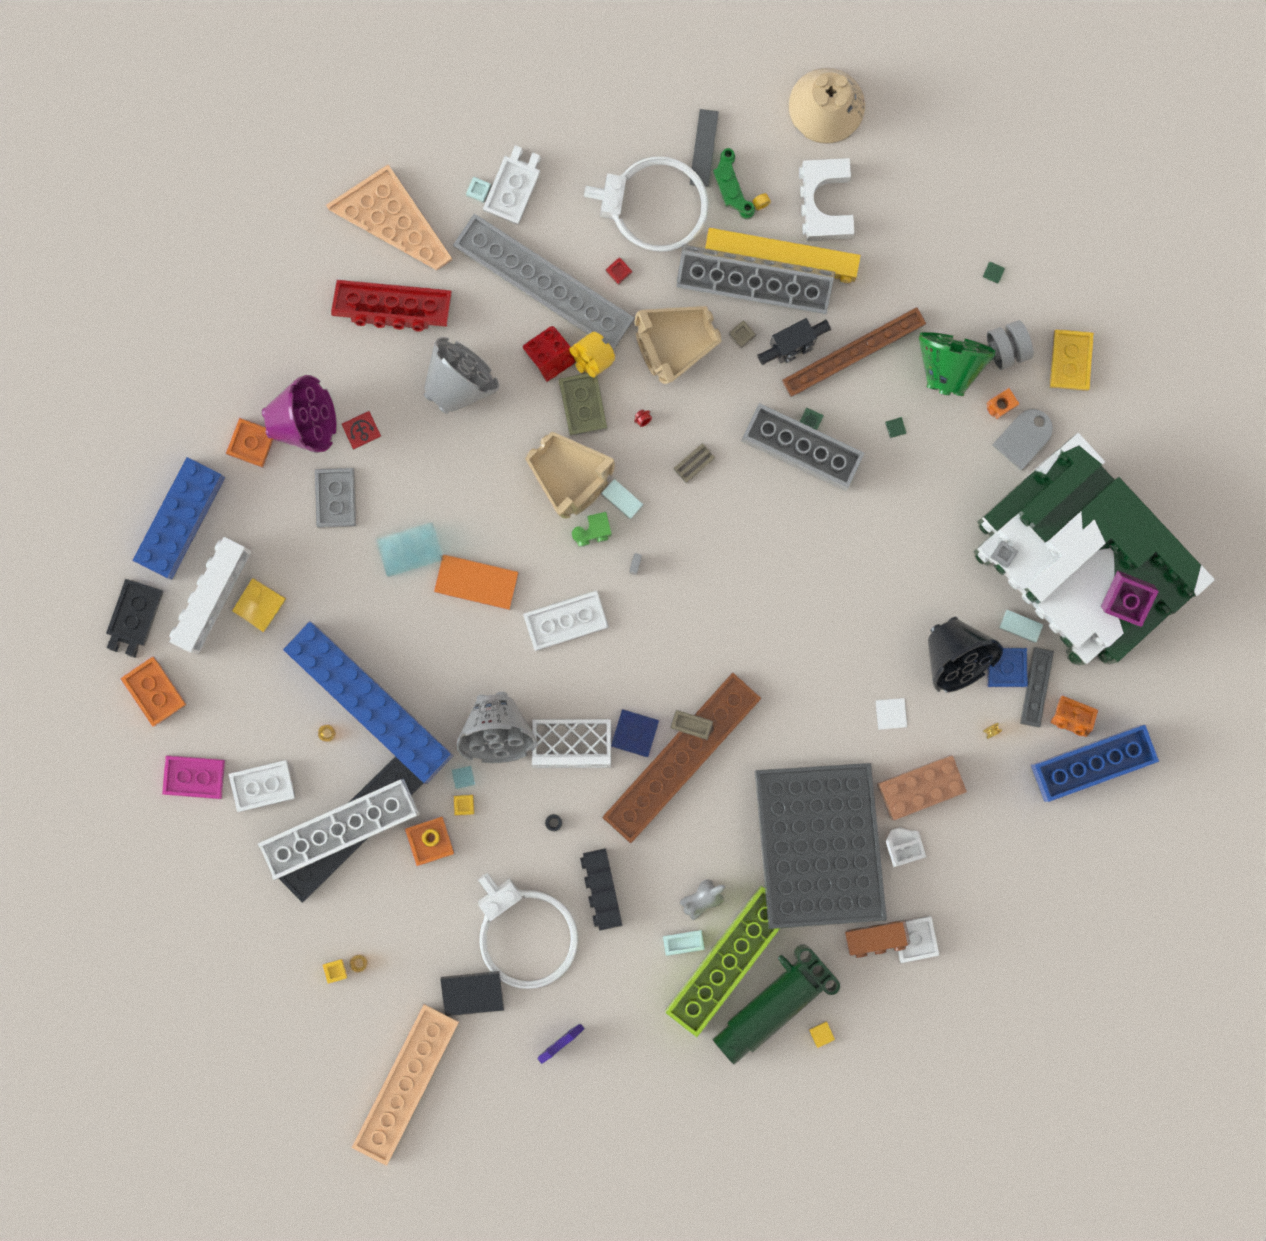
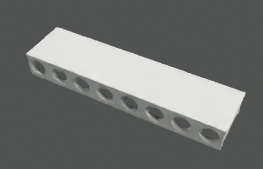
(338, 829)

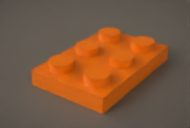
(153, 691)

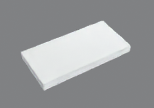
(565, 620)

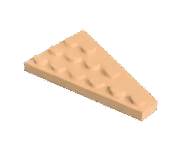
(389, 213)

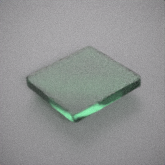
(993, 272)
(895, 427)

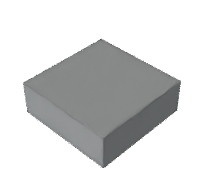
(1004, 554)
(635, 564)

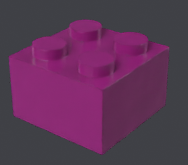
(1129, 598)

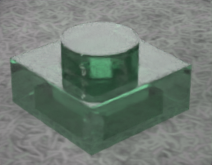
(811, 418)

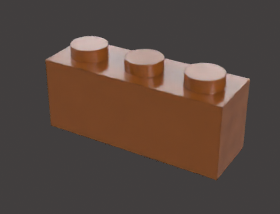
(877, 938)

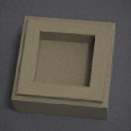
(742, 334)

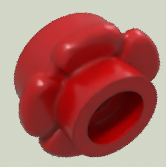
(643, 418)

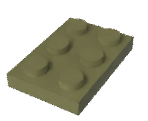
(582, 404)

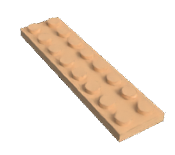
(405, 1084)

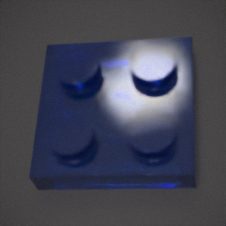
(635, 733)

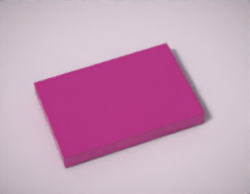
(193, 777)

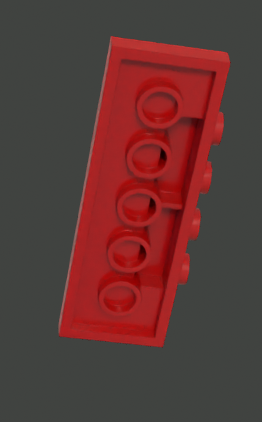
(391, 305)

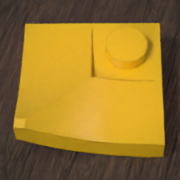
(258, 604)

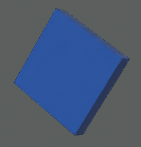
(1010, 670)

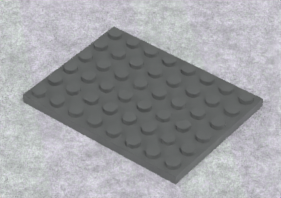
(820, 845)

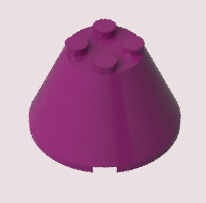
(302, 416)

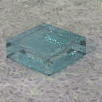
(463, 777)

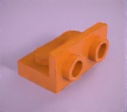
(1074, 716)

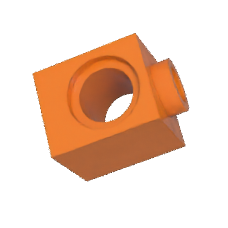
(1009, 400)

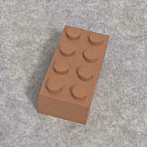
(921, 787)

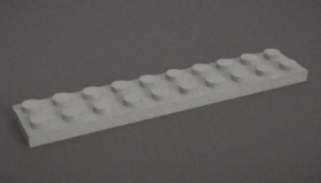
(542, 281)

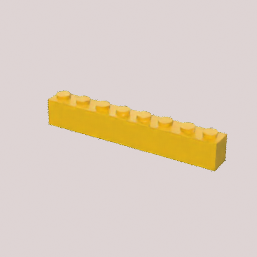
(842, 263)

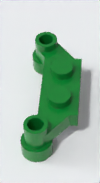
(730, 187)

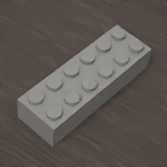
(802, 447)

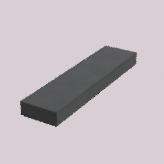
(704, 145)
(1037, 687)

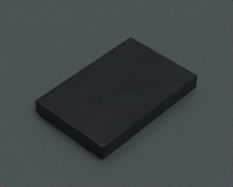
(472, 993)

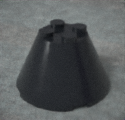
(960, 655)

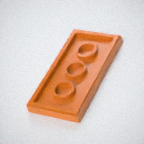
(476, 582)

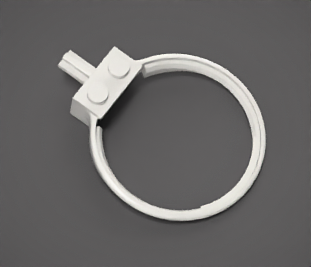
(613, 196)
(501, 899)

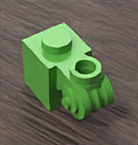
(598, 530)

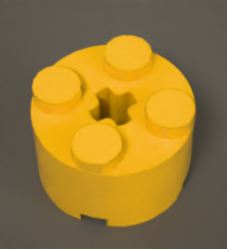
(592, 354)

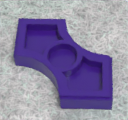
(560, 1043)

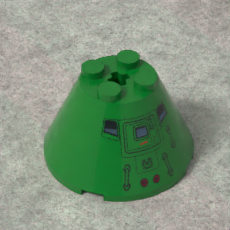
(952, 363)

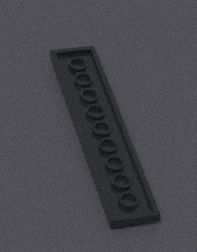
(309, 878)

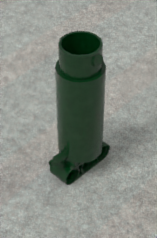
(775, 1005)

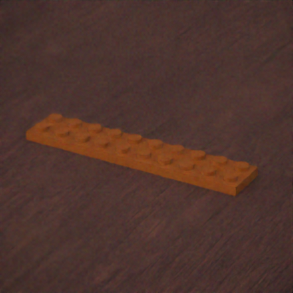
(680, 760)

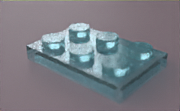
(409, 549)

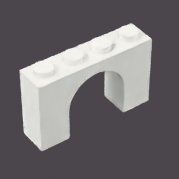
(817, 224)

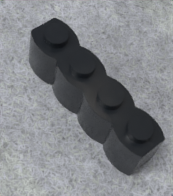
(602, 888)

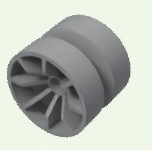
(1010, 344)

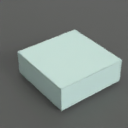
(478, 189)

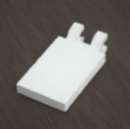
(513, 186)

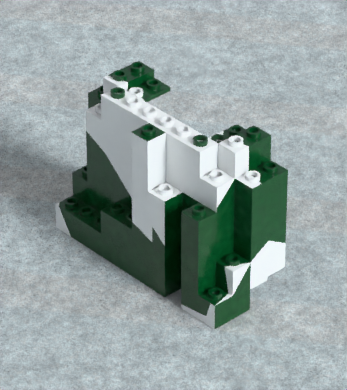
(1072, 537)

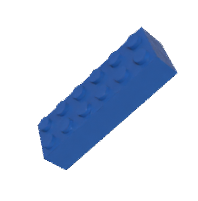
(179, 518)
(1094, 763)

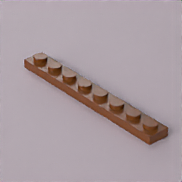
(853, 352)

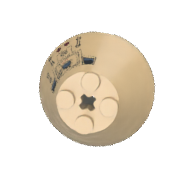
(826, 105)

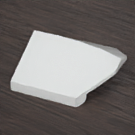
(904, 846)

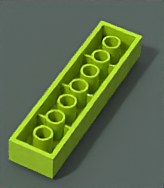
(723, 966)

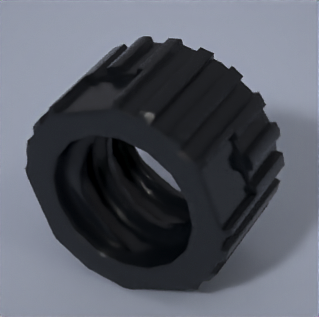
(559, 822)

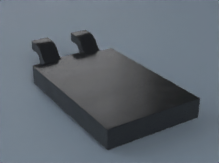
(133, 616)

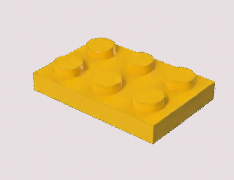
(1071, 360)

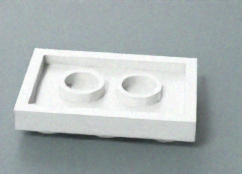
(262, 786)

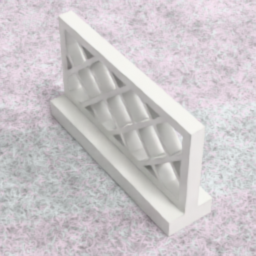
(572, 760)

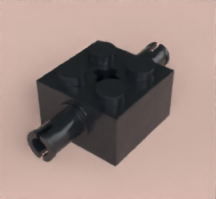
(793, 340)

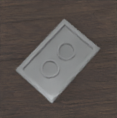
(335, 497)

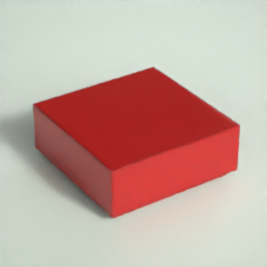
(619, 271)

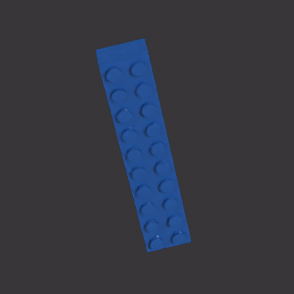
(368, 702)

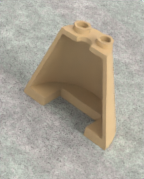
(675, 339)
(569, 473)

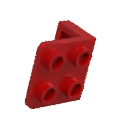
(549, 353)

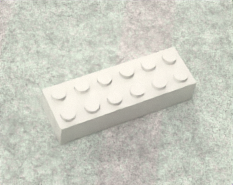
(209, 596)

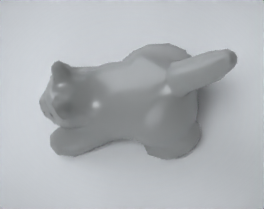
(705, 897)

